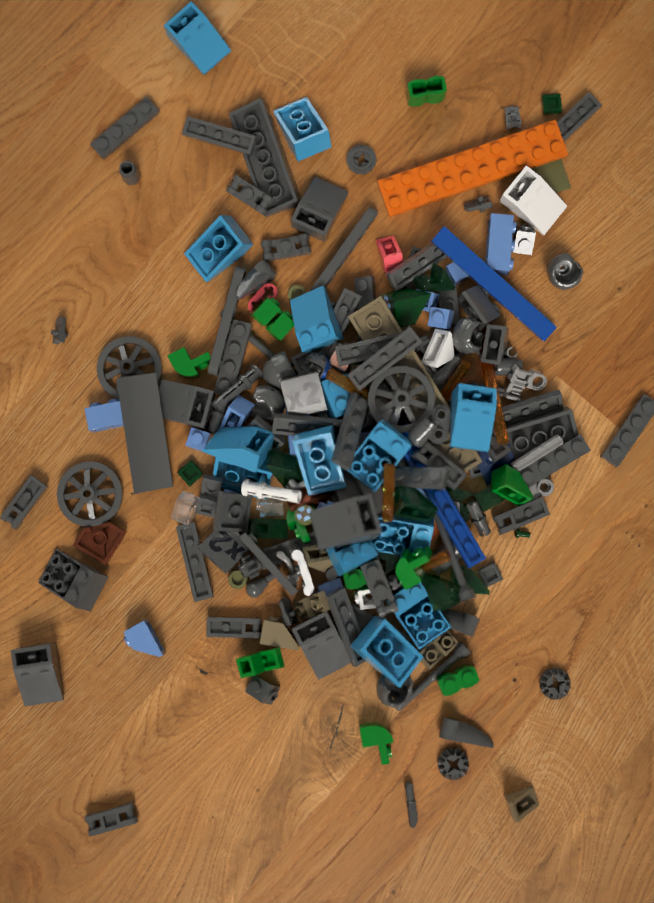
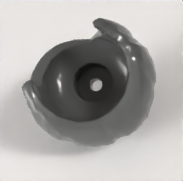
(569, 275)
(465, 336)
(277, 369)
(267, 402)
(392, 695)

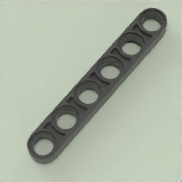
(346, 248)
(226, 322)

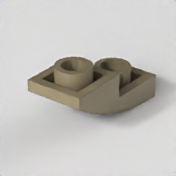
(311, 605)
(437, 649)

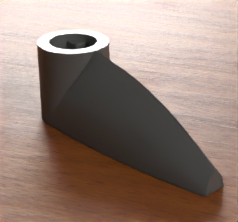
(255, 279)
(461, 621)
(462, 732)

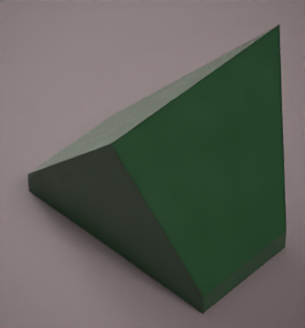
(407, 305)

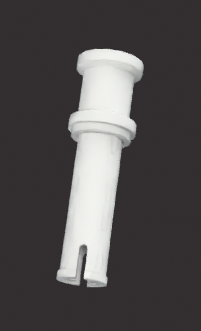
(263, 490)

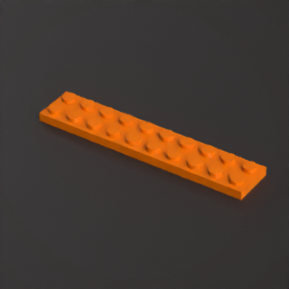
(472, 168)

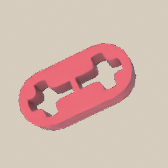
(260, 295)

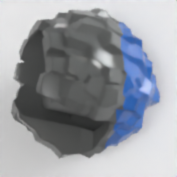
(317, 362)

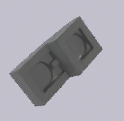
(209, 495)

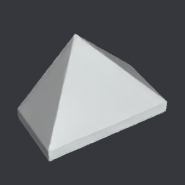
(439, 349)

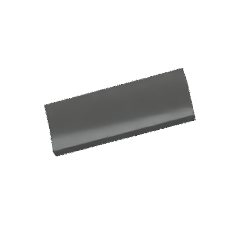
(269, 163)
(144, 432)
(533, 432)

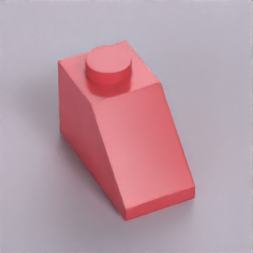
(389, 253)

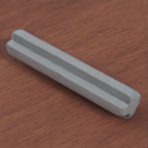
(537, 453)

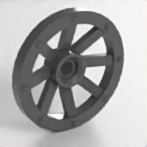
(134, 369)
(426, 385)
(95, 493)

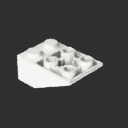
(533, 200)

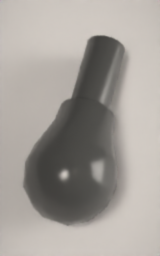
(256, 587)

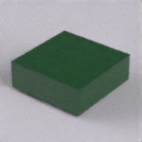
(551, 104)
(190, 473)

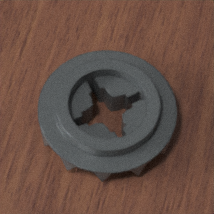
(356, 153)
(547, 679)
(453, 754)

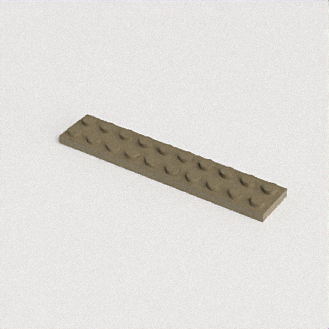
(377, 321)

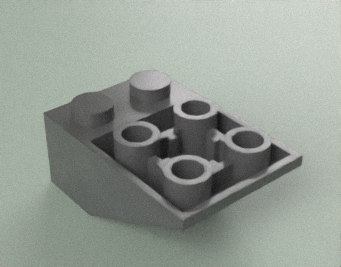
(318, 209)
(186, 404)
(345, 522)
(73, 580)
(321, 644)
(38, 673)

